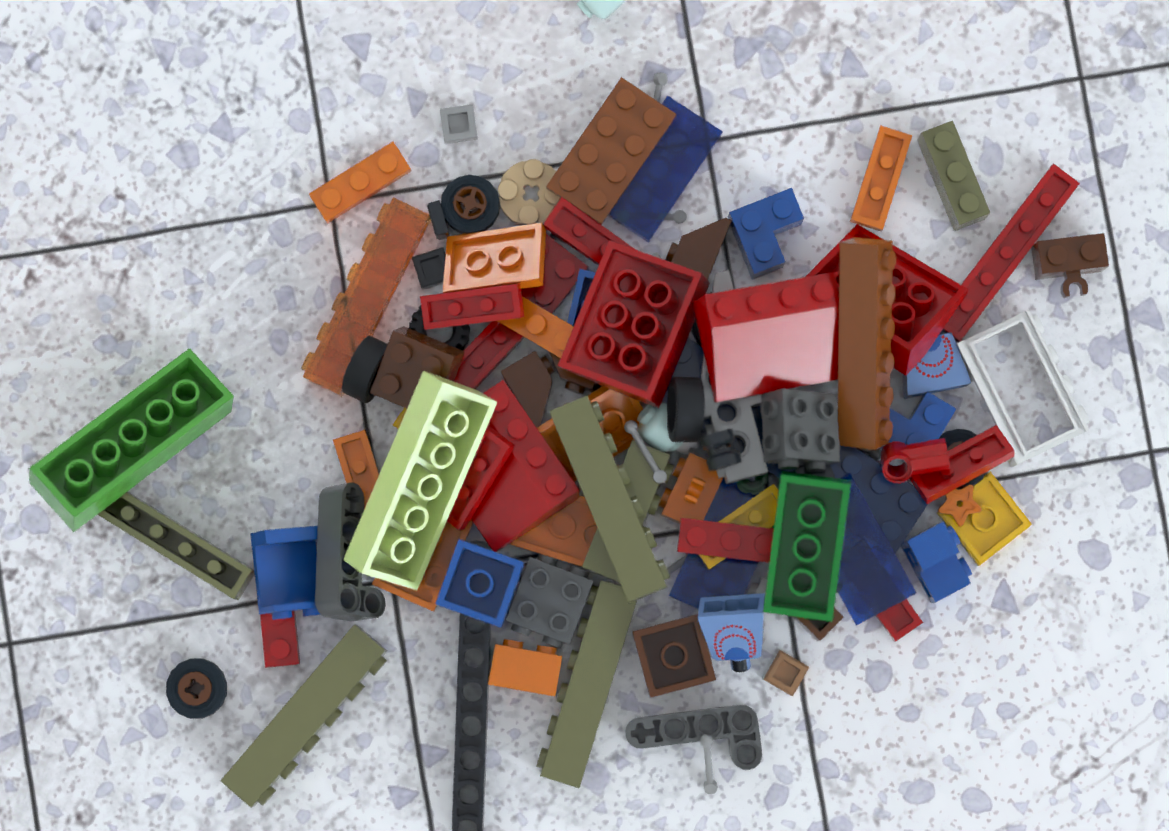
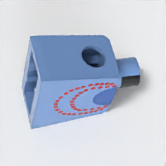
(938, 370)
(733, 628)

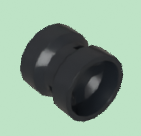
(724, 457)

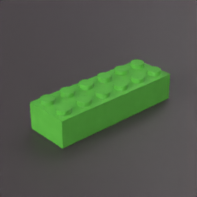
(130, 440)

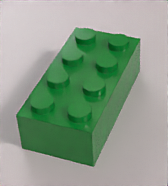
(807, 546)

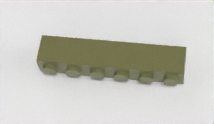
(608, 499)
(179, 544)
(588, 686)
(304, 716)

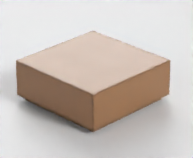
(786, 673)

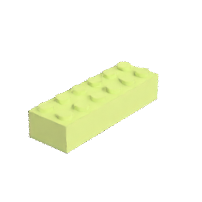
(420, 481)

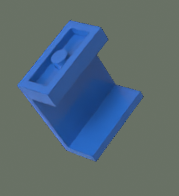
(285, 570)

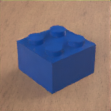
(480, 583)

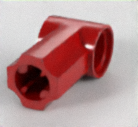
(917, 457)

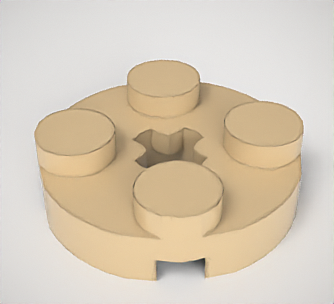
(511, 192)

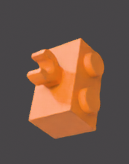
(692, 490)

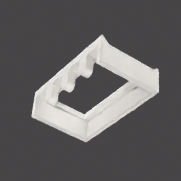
(992, 402)

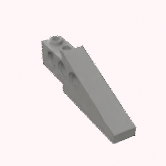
(743, 423)

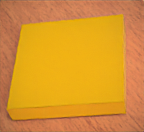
(994, 526)

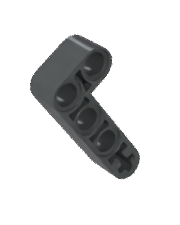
(338, 584)
(692, 733)

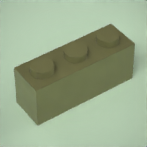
(953, 175)

